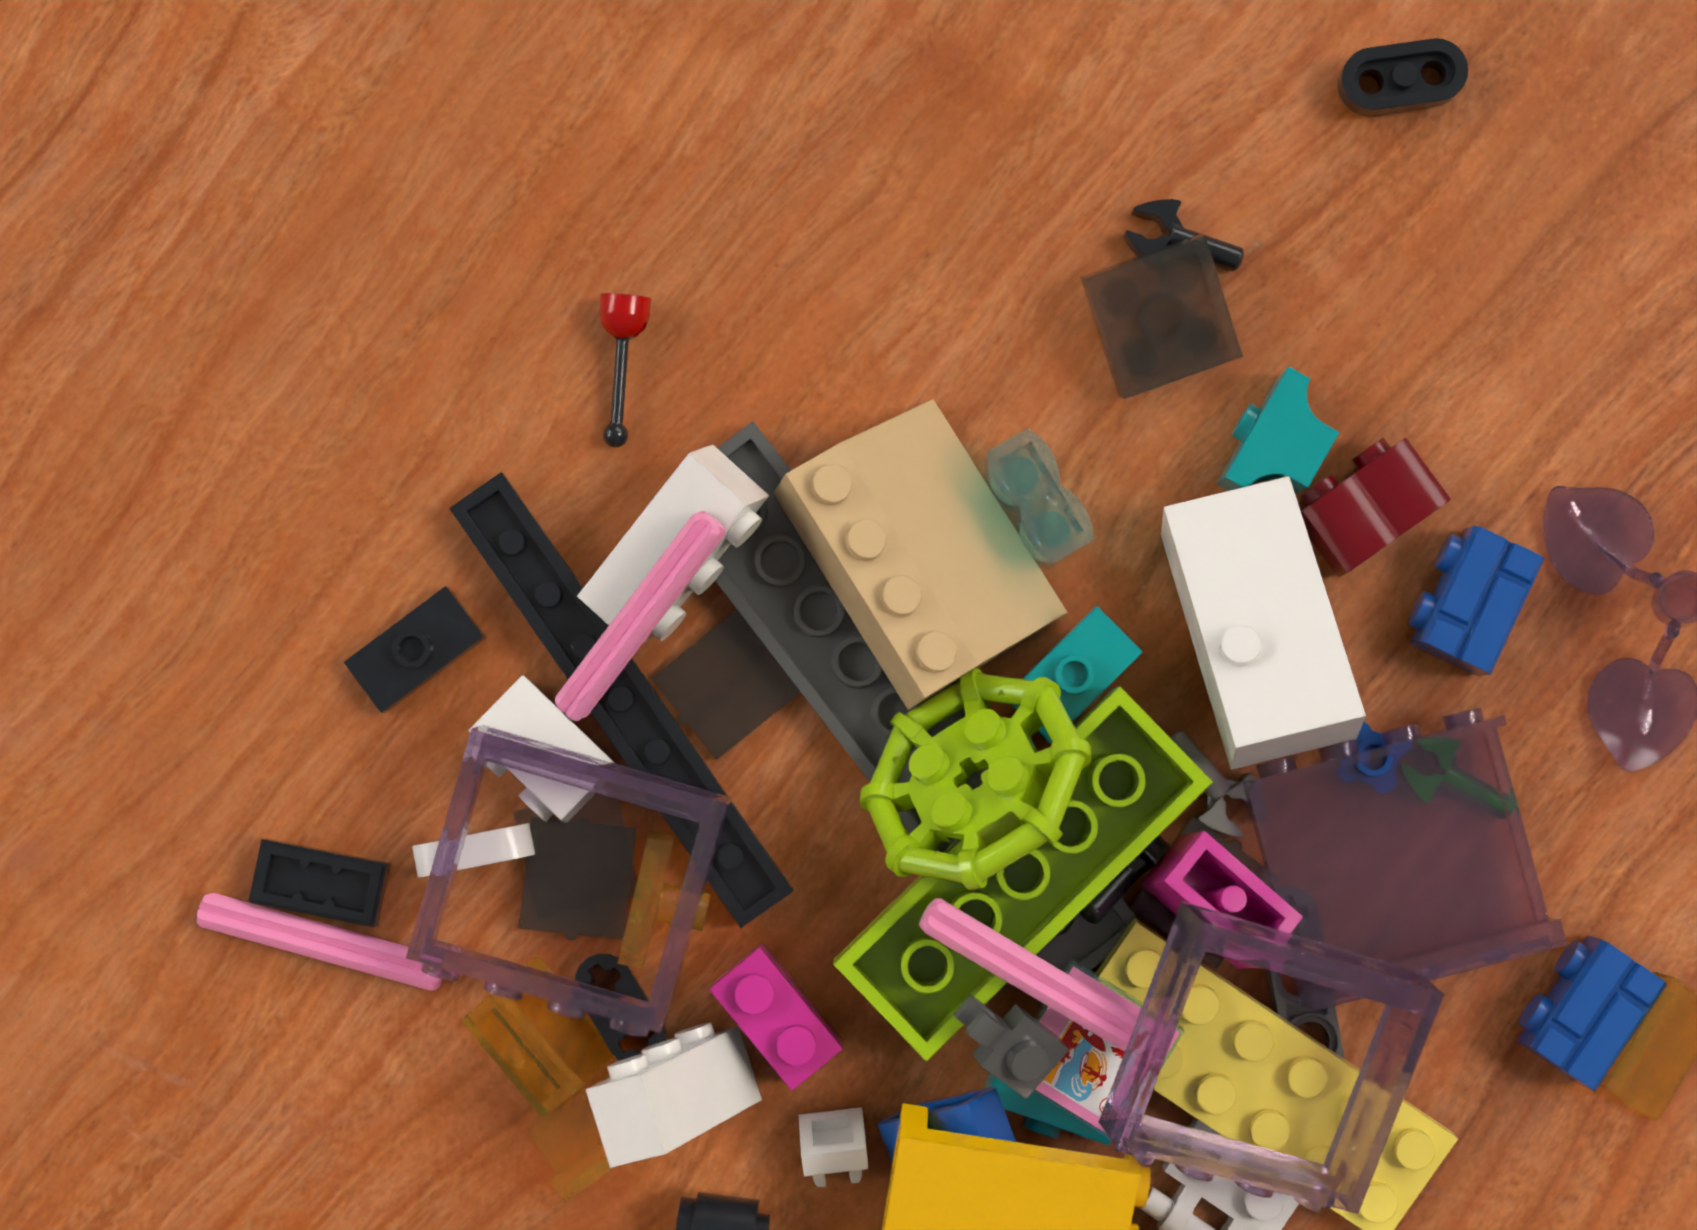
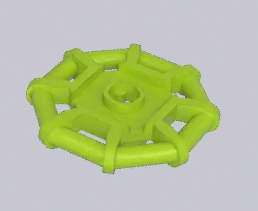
(951, 756)

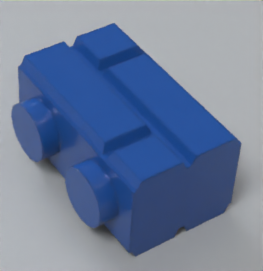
(1474, 599)
(1589, 1010)

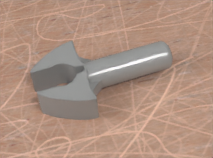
(1215, 812)

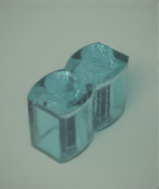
(1028, 484)

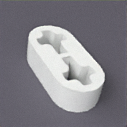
(481, 848)

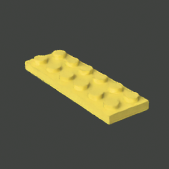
(1272, 1082)

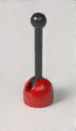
(623, 318)

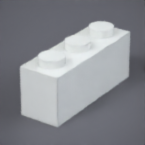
(700, 483)
(672, 1093)

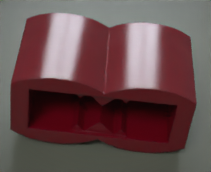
(1372, 505)

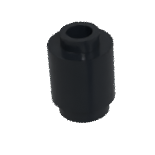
(720, 1213)

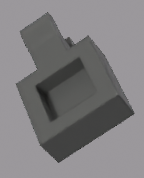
(1011, 1048)

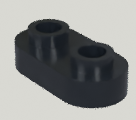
(1399, 76)

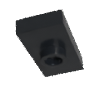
(415, 649)
(319, 882)

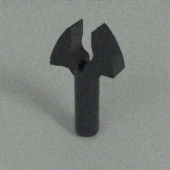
(1164, 214)
(1110, 895)

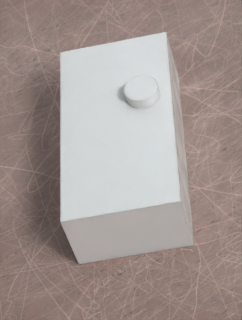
(1261, 623)

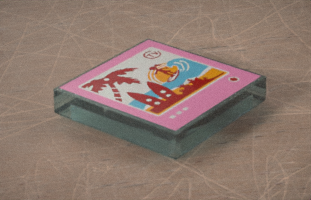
(1088, 1069)

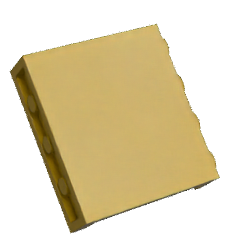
(1005, 1185)

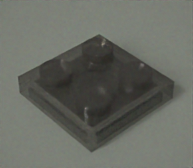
(1161, 316)

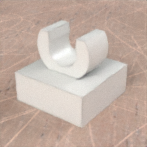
(833, 1144)

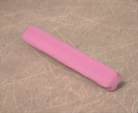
(640, 615)
(312, 939)
(1028, 972)

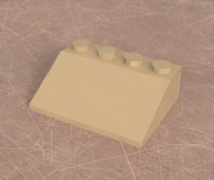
(918, 551)

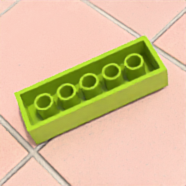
(1116, 810)

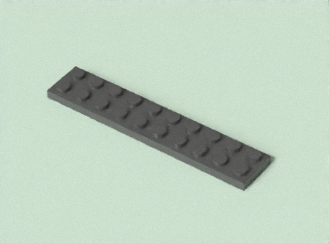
(825, 656)

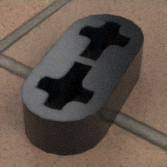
(628, 986)

